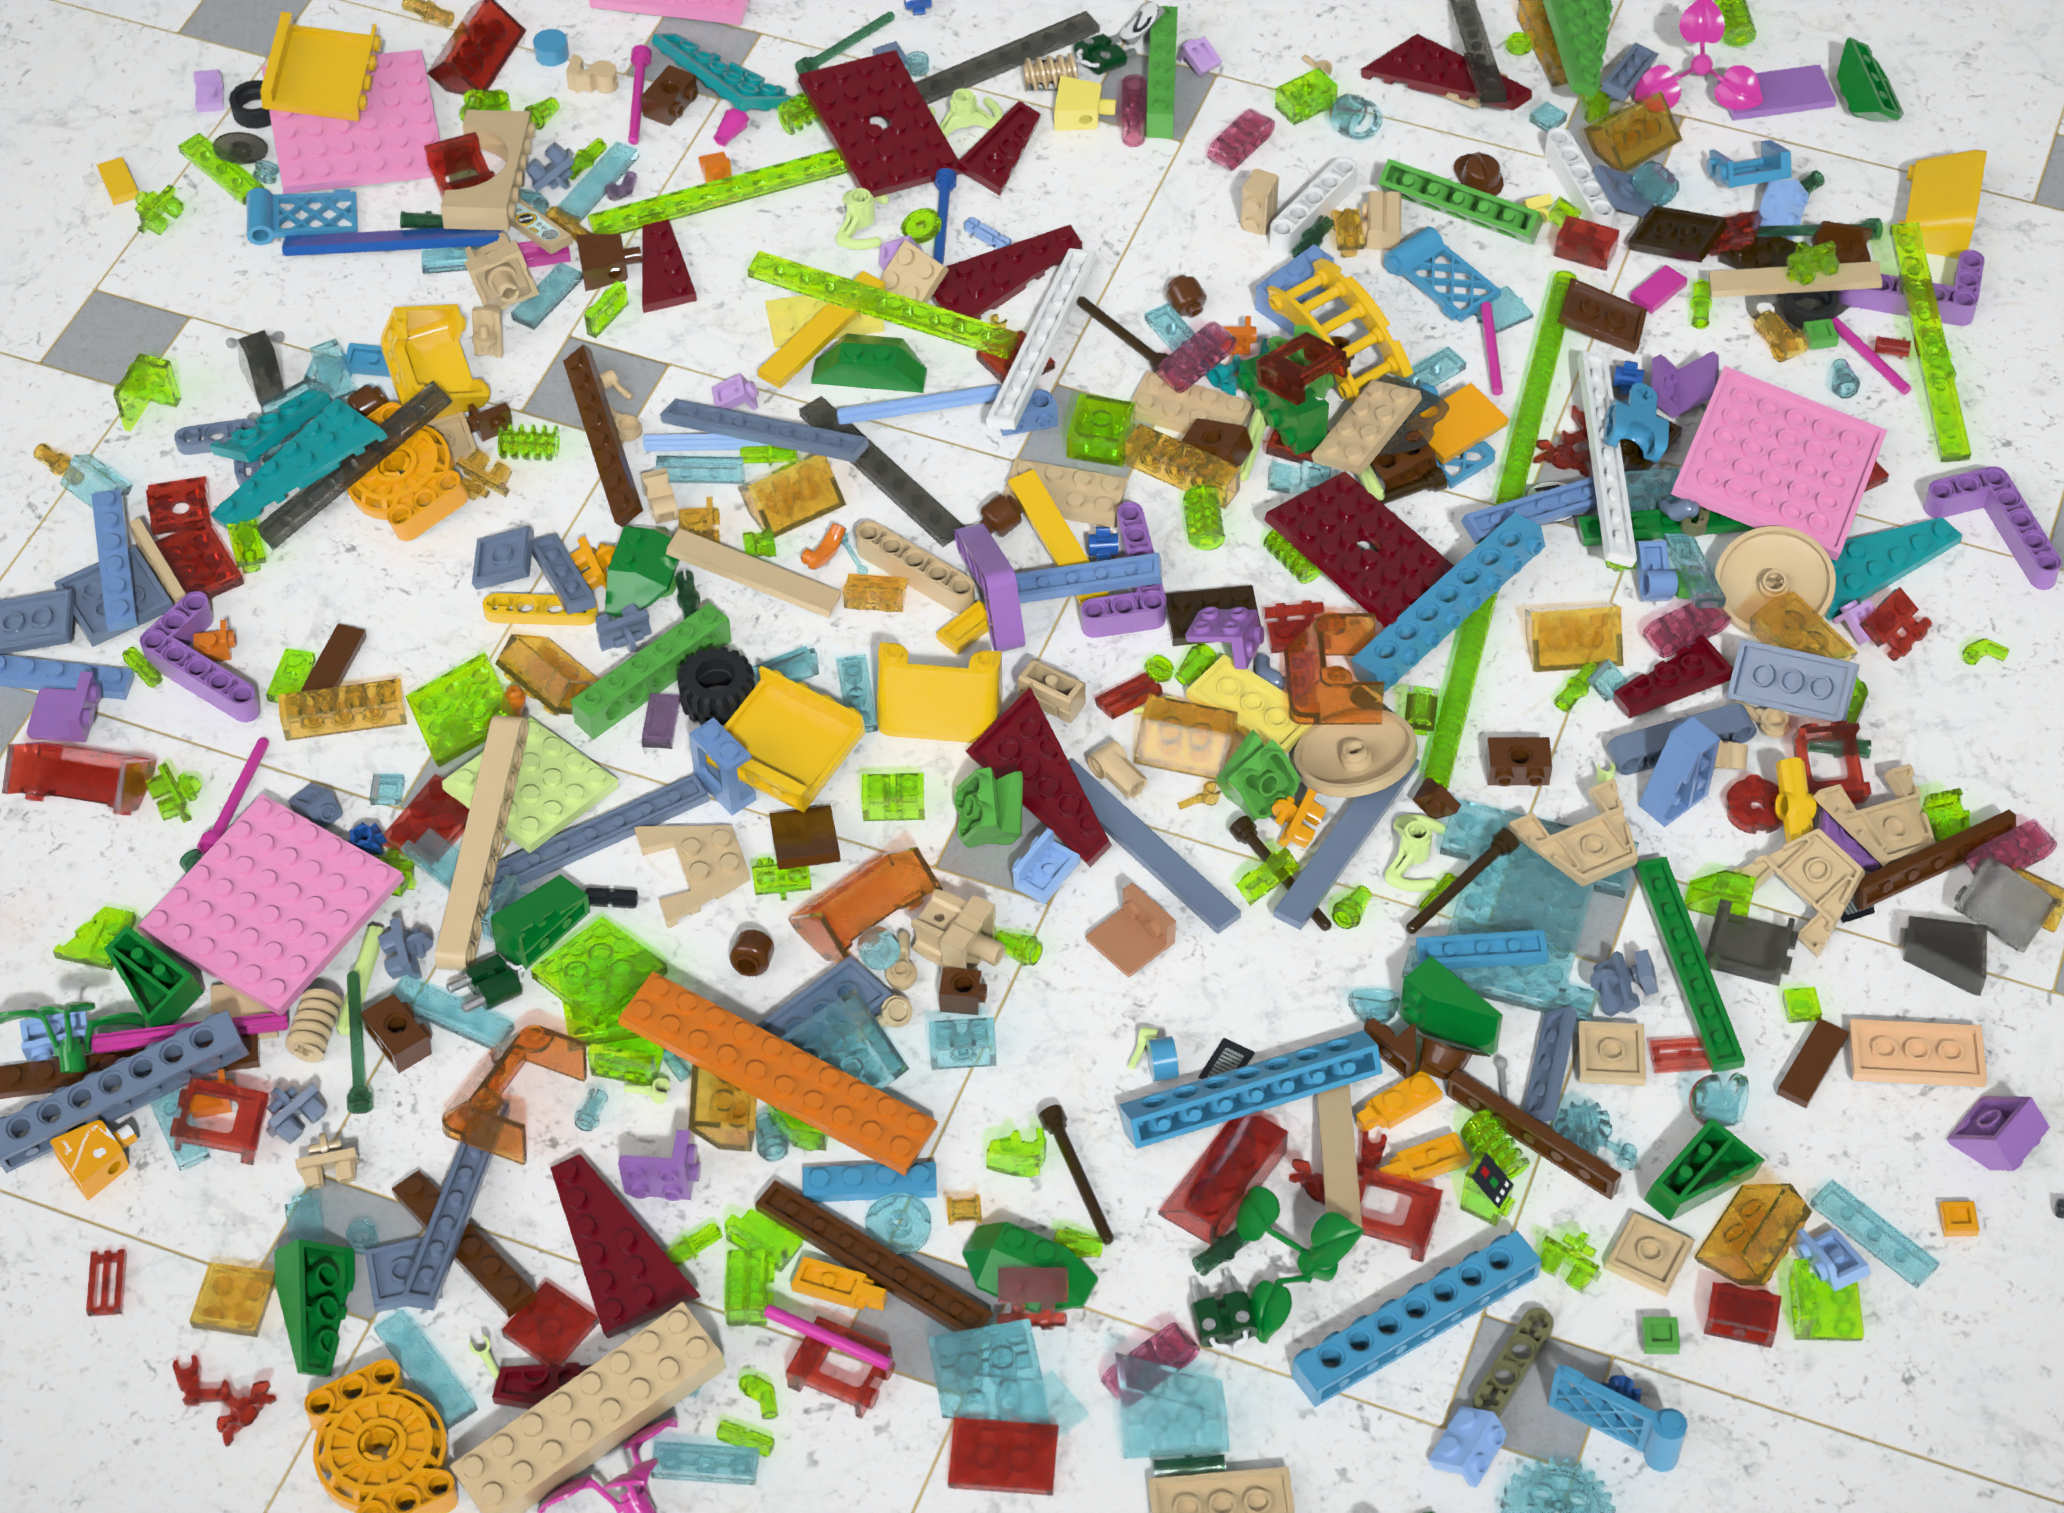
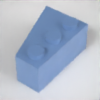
(1287, 277)
(1682, 772)

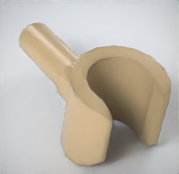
(1324, 65)
(610, 379)

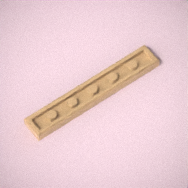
(1773, 280)
(753, 573)
(1339, 1153)

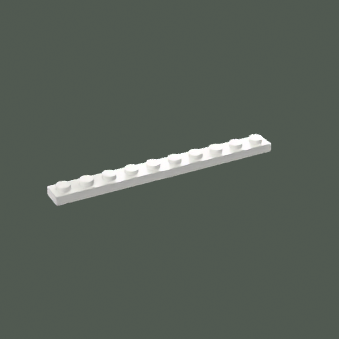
(1041, 339)
(1606, 462)

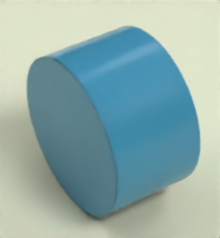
(551, 47)
(1162, 1058)

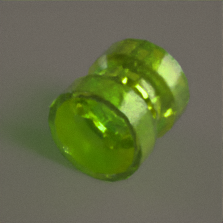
(764, 539)

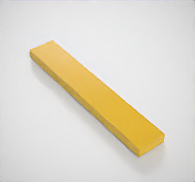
(811, 339)
(1049, 524)

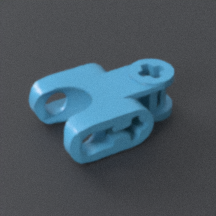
(1638, 422)

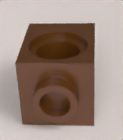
(958, 980)

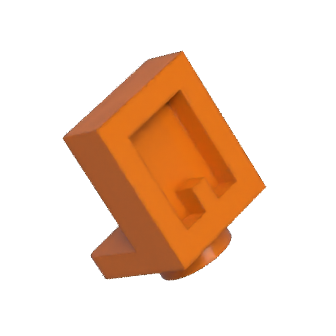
(715, 166)
(1244, 336)
(216, 644)
(207, 1105)

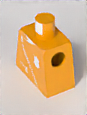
(93, 1155)

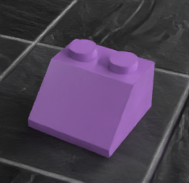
(2000, 1131)

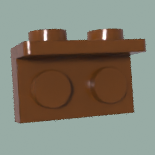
(1849, 240)

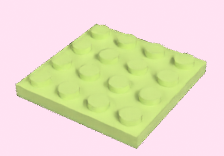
(551, 789)

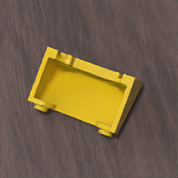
(1946, 199)
(425, 347)
(937, 699)

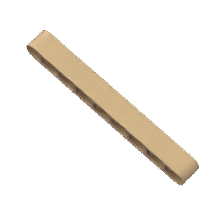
(482, 843)

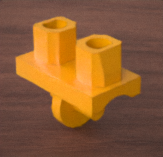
(597, 561)
(1295, 830)

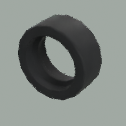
(243, 94)
(1797, 315)

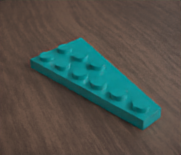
(731, 81)
(302, 461)
(1882, 558)

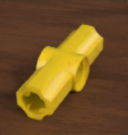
(1794, 802)

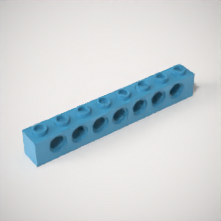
(1449, 601)
(1250, 1089)
(1381, 1349)

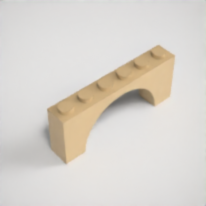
(494, 201)

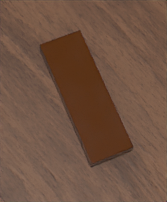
(335, 658)
(1812, 1063)

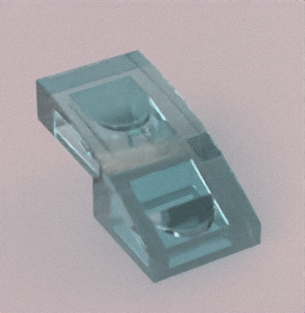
(1296, 480)

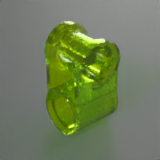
(485, 100)

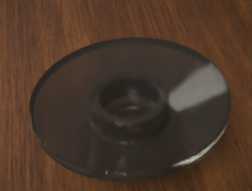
(240, 148)

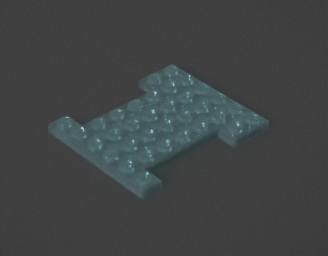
(1521, 895)

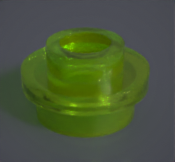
(1519, 44)
(1159, 668)

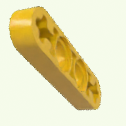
(538, 615)

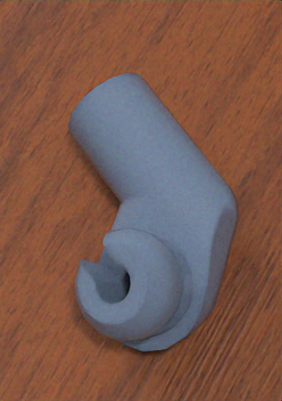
(1679, 510)
(1263, 669)

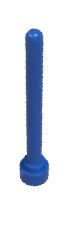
(945, 182)

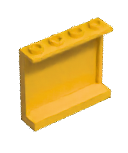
(319, 70)
(792, 738)

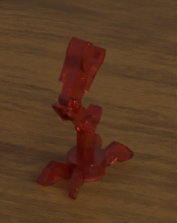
(1563, 455)
(1313, 1183)
(242, 1410)

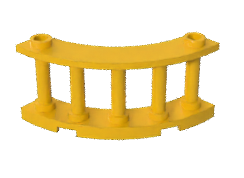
(1362, 307)

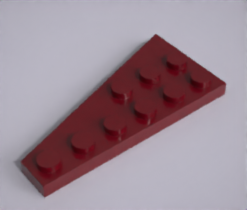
(1438, 71)
(1001, 274)
(1051, 790)
(620, 1260)

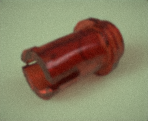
(1893, 346)

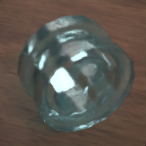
(917, 63)
(266, 172)
(360, 1227)

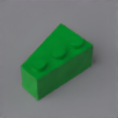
(538, 921)
(153, 979)
(1702, 1171)

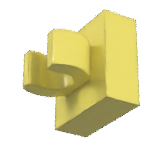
(1540, 204)

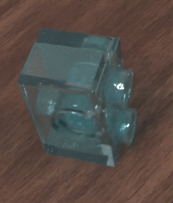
(1650, 487)
(962, 1043)

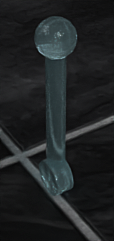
(861, 569)

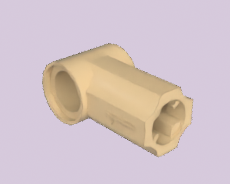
(1113, 763)

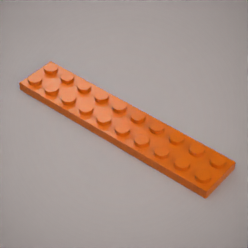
(778, 1073)

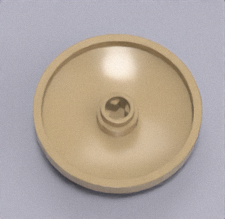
(1771, 564)
(1356, 757)

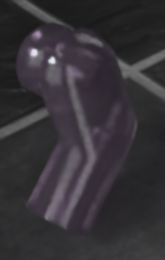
(623, 190)

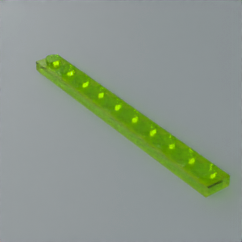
(718, 193)
(883, 304)
(1930, 343)

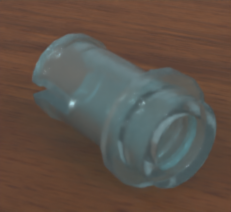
(587, 1117)

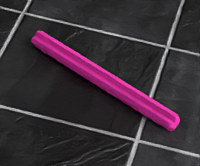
(143, 1037)

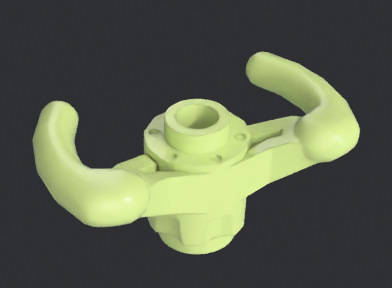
(966, 113)
(859, 215)
(1413, 849)

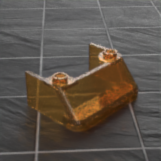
(1328, 693)
(863, 900)
(476, 1109)

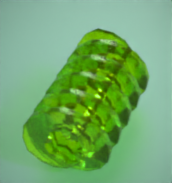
(1738, 22)
(796, 113)
(528, 443)
(1203, 517)
(1291, 558)
(1484, 1133)

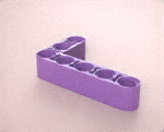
(1955, 302)
(1997, 494)
(997, 582)
(1133, 611)
(168, 650)

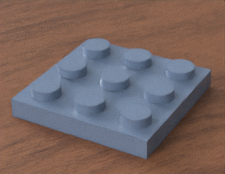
(89, 606)

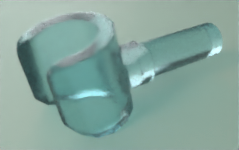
(1626, 1154)

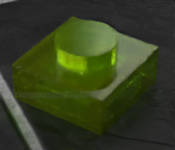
(1561, 209)
(1801, 1004)

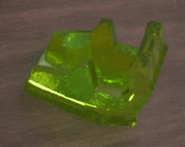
(1946, 813)
(1015, 1156)

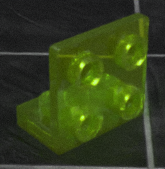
(145, 381)
(626, 1060)
(1820, 1311)

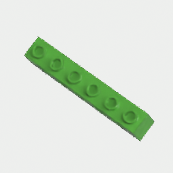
(1162, 75)
(1461, 201)
(648, 671)

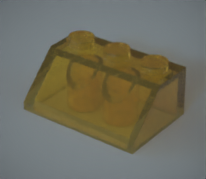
(1634, 133)
(792, 494)
(1796, 626)
(1573, 636)
(544, 671)
(1185, 737)
(721, 1112)
(1754, 1233)

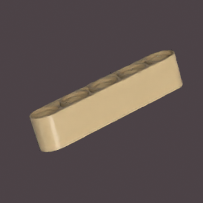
(922, 570)

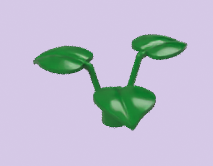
(72, 1052)
(1331, 1240)

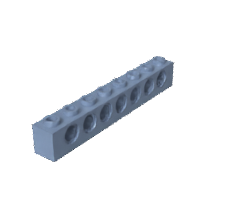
(133, 1093)

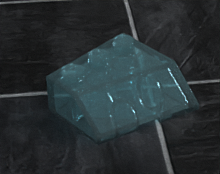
(850, 1040)
(989, 1374)
(1169, 1410)

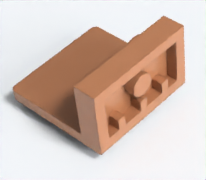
(1134, 932)

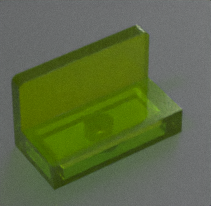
(759, 1232)

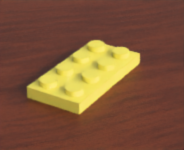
(791, 314)
(1255, 699)

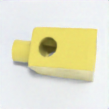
(1080, 105)

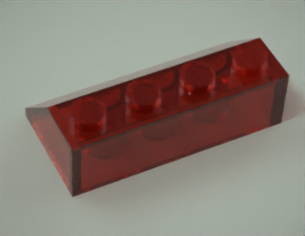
(477, 49)
(1231, 1165)

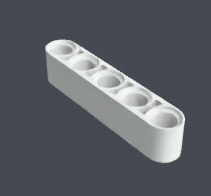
(1577, 177)
(1317, 199)

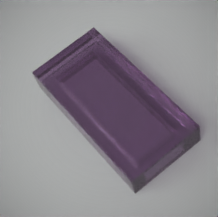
(660, 721)

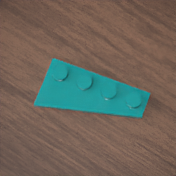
(271, 427)

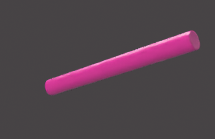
(1491, 348)
(1868, 354)
(828, 1337)

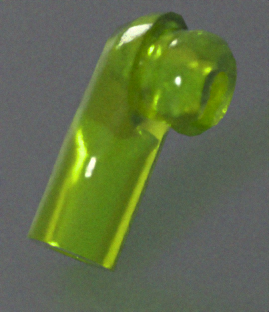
(1981, 648)
(761, 1392)

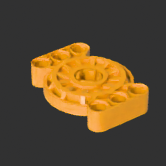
(418, 496)
(379, 1418)

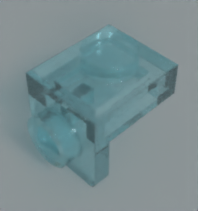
(304, 1218)

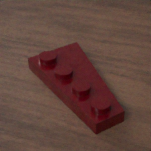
(1000, 149)
(663, 269)
(1682, 676)
(530, 1384)

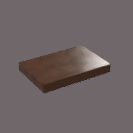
(1602, 315)
(804, 837)

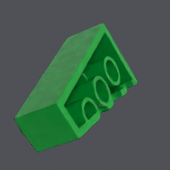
(1299, 426)

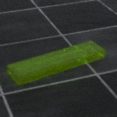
(226, 174)

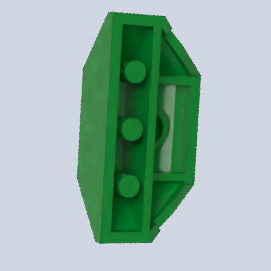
(1866, 84)
(871, 364)
(639, 568)
(1014, 1247)

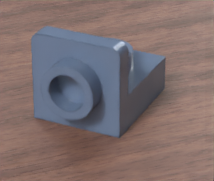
(317, 805)

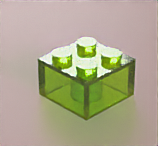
(1100, 429)

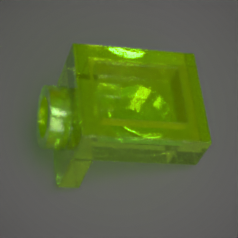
(1597, 106)

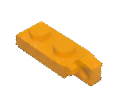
(1399, 1103)
(1428, 1159)
(838, 1285)

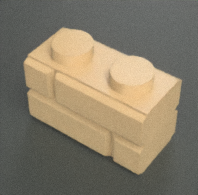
(1259, 201)
(1383, 220)
(1054, 690)

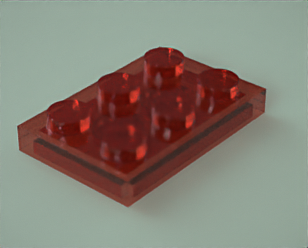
(200, 560)
(428, 810)
(1003, 1456)

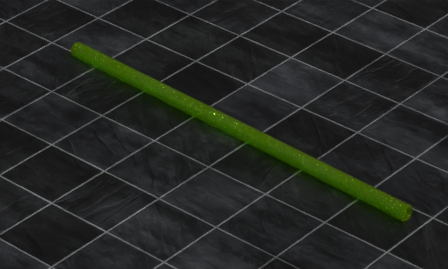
(1511, 487)

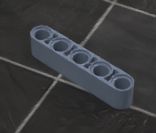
(1643, 747)

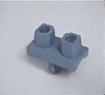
(555, 172)
(624, 630)
(409, 947)
(1614, 986)
(305, 1103)

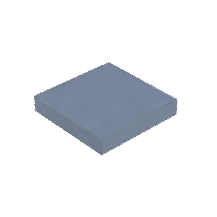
(1620, 191)
(503, 557)
(389, 1271)

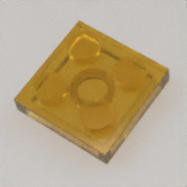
(233, 1299)

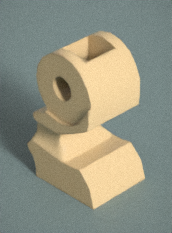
(599, 76)
(659, 495)
(1731, 756)

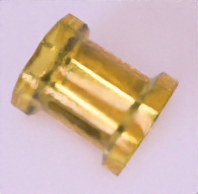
(964, 1209)

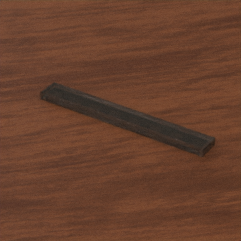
(1477, 51)
(1007, 57)
(889, 477)
(318, 495)

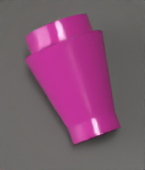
(731, 125)

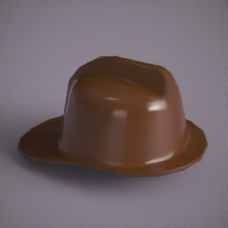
(1479, 172)
(1442, 1059)

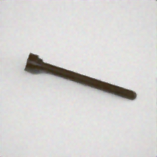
(1126, 336)
(1433, 480)
(1245, 831)
(1503, 844)
(1054, 1121)

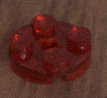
(1739, 800)

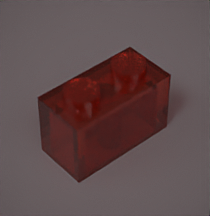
(1586, 243)
(1742, 1314)

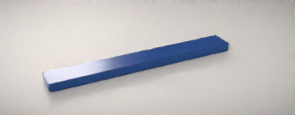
(386, 241)

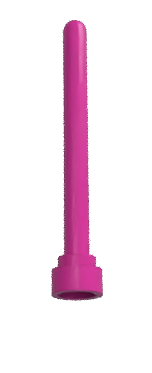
(641, 59)
(210, 837)

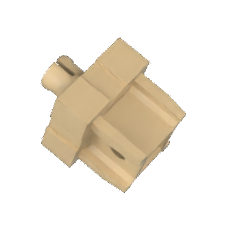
(500, 273)
(957, 932)

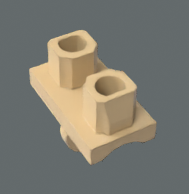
(487, 331)
(342, 1161)

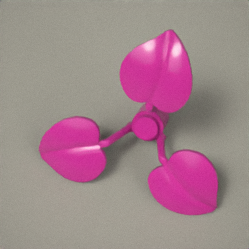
(1702, 24)
(635, 1498)

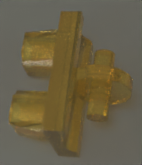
(1348, 232)
(474, 468)

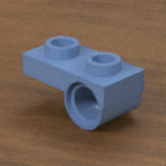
(1039, 414)
(1653, 572)

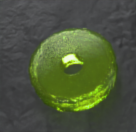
(926, 217)

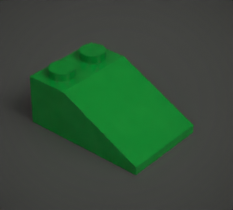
(1449, 1008)

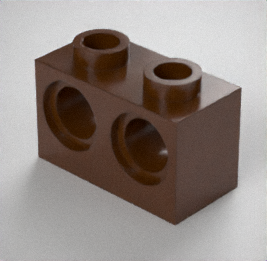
(1405, 467)

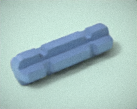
(986, 233)

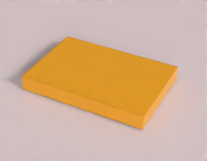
(1467, 423)

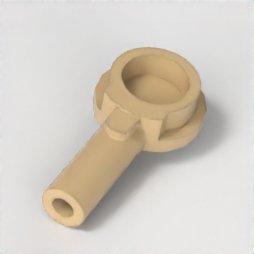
(627, 425)
(1772, 722)
(903, 973)
(895, 1012)

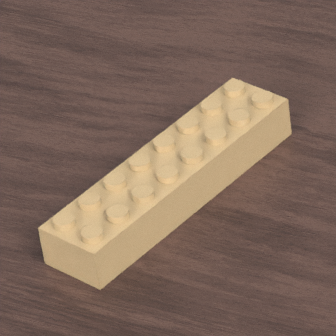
(590, 1415)

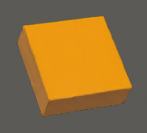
(1958, 1218)

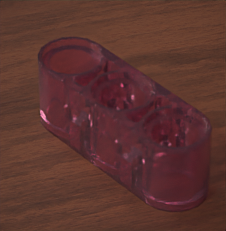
(1133, 110)
(1241, 139)
(1196, 357)
(1683, 627)
(2017, 847)
(1167, 1347)

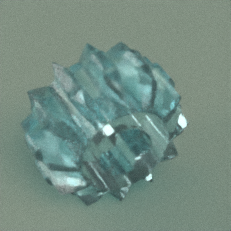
(1655, 183)
(1585, 1125)

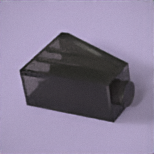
(260, 365)
(1947, 950)

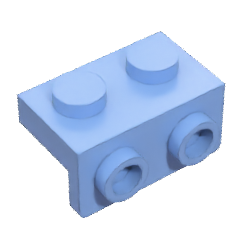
(1783, 203)
(1044, 867)
(35, 1039)
(1832, 1258)
(1469, 1444)

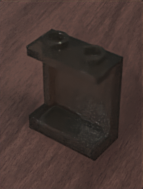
(2005, 903)
(1750, 946)

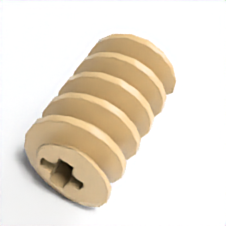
(1049, 71)
(313, 1024)

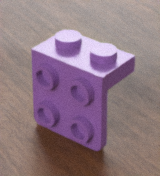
(1684, 387)
(1229, 625)
(65, 712)
(662, 1177)

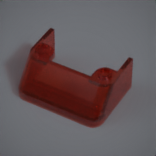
(77, 774)

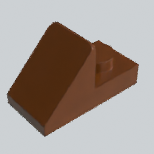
(1395, 1050)

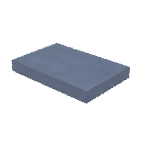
(36, 621)

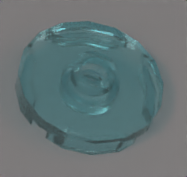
(903, 1237)

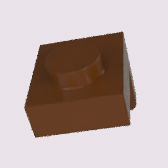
(488, 422)
(1435, 800)

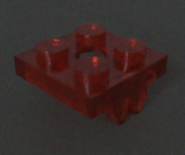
(163, 498)

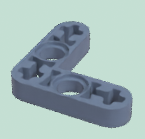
(197, 446)

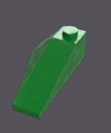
(313, 1293)

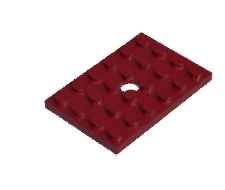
(875, 157)
(1329, 524)

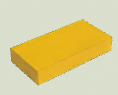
(117, 180)
(964, 628)

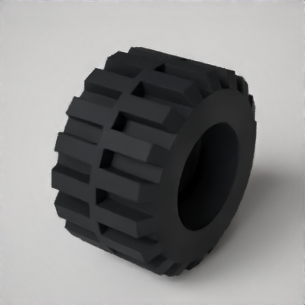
(713, 669)

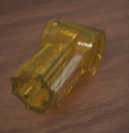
(1782, 340)

